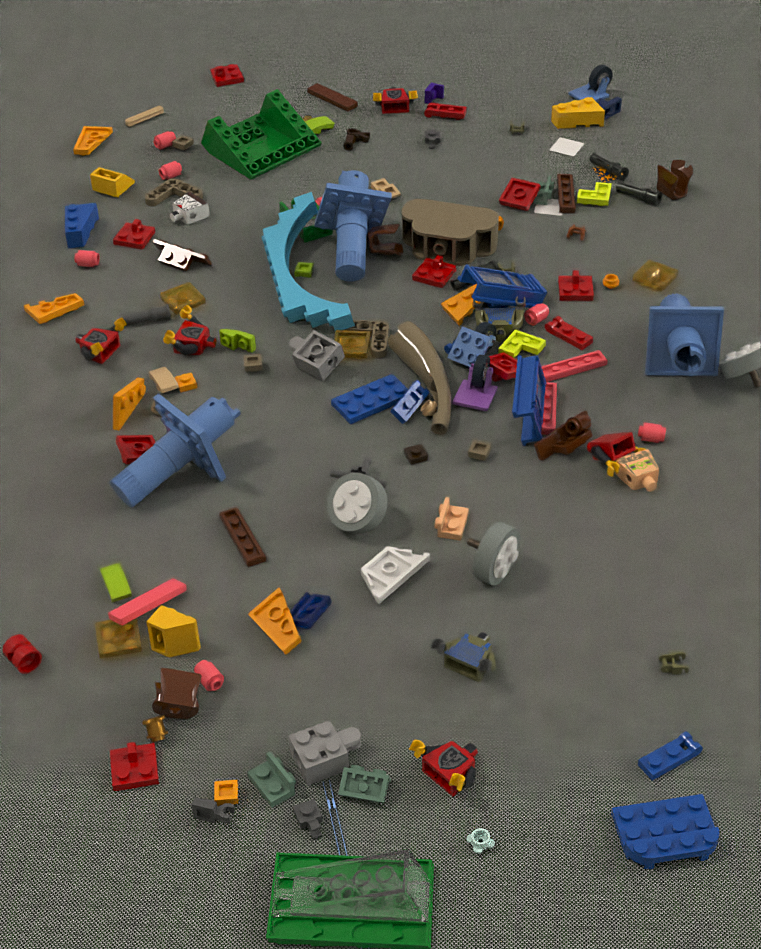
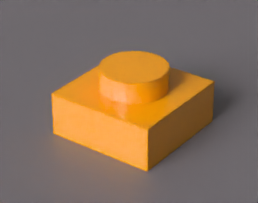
(186, 382)
(226, 792)

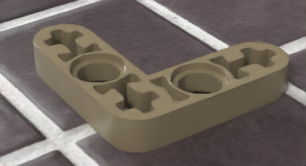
(168, 188)
(374, 327)

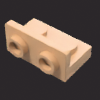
(451, 520)

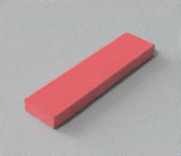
(574, 365)
(549, 414)
(147, 601)

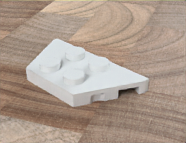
(391, 570)

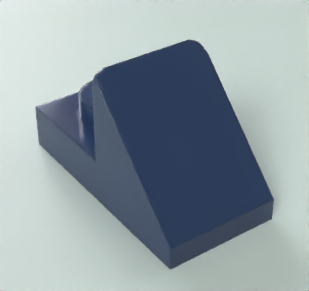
(611, 107)

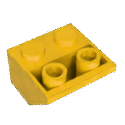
(110, 182)
(172, 632)

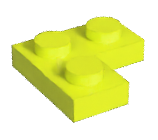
(599, 196)
(522, 341)

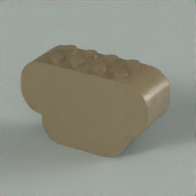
(449, 230)

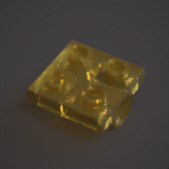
(655, 275)

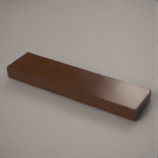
(332, 97)
(566, 193)
(242, 537)

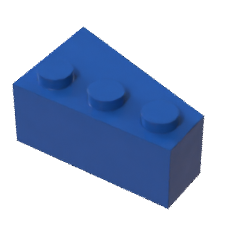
(79, 223)

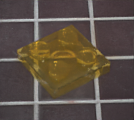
(182, 295)
(354, 343)
(117, 639)

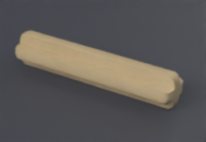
(144, 116)

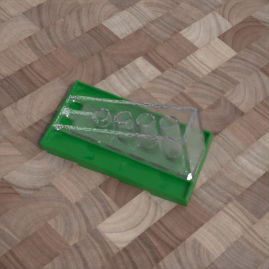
(352, 900)

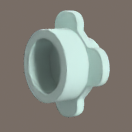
(480, 835)

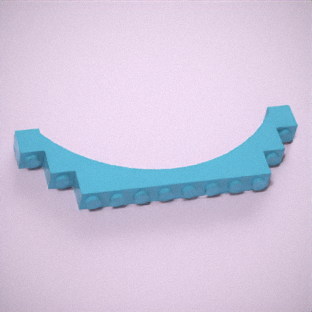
(296, 301)

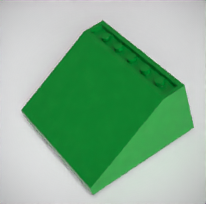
(261, 140)

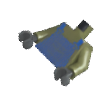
(504, 319)
(467, 655)

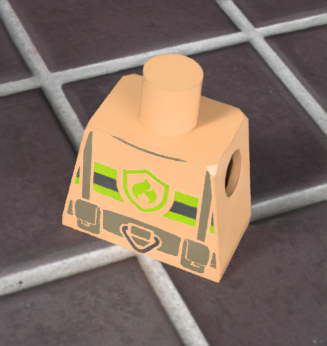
(639, 470)

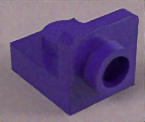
(433, 91)

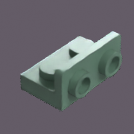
(545, 192)
(273, 780)
(364, 784)

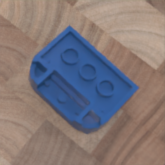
(666, 830)

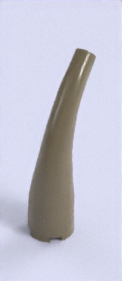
(421, 357)

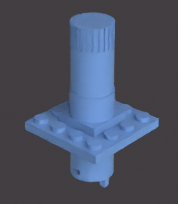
(352, 212)
(683, 338)
(186, 440)

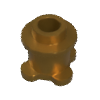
(155, 728)

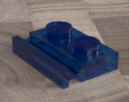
(309, 609)

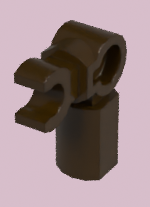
(355, 135)

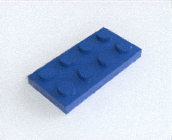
(369, 399)

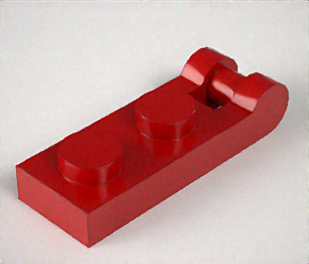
(445, 111)
(568, 333)

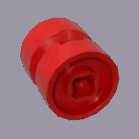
(22, 654)

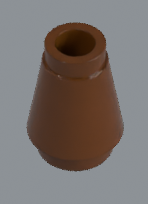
(577, 424)

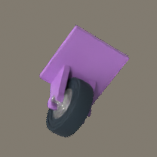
(477, 390)

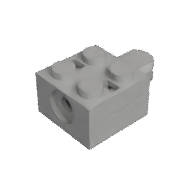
(316, 354)
(322, 750)

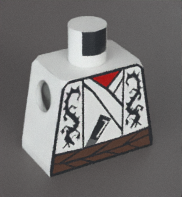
(189, 209)

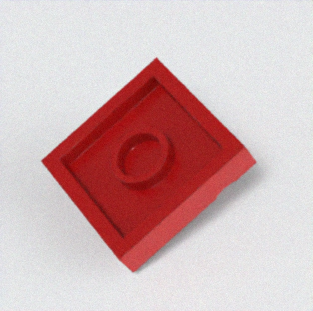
(226, 75)
(519, 194)
(134, 235)
(434, 272)
(575, 287)
(503, 366)
(133, 446)
(134, 766)

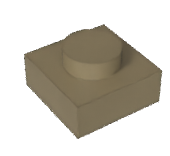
(183, 142)
(252, 363)
(479, 450)

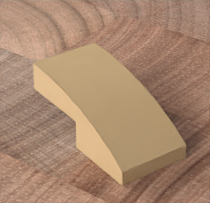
(383, 185)
(163, 379)

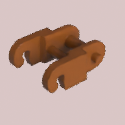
(572, 230)

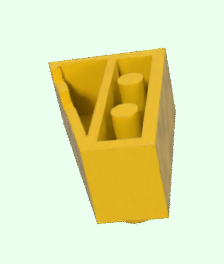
(578, 112)

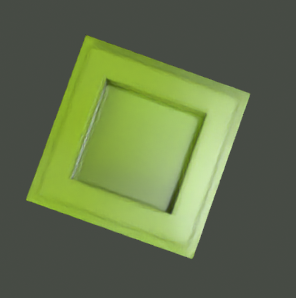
(304, 269)

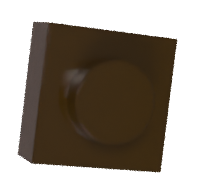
(416, 454)

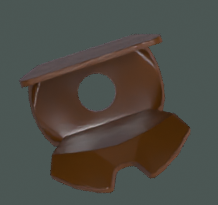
(673, 181)
(377, 247)
(177, 694)

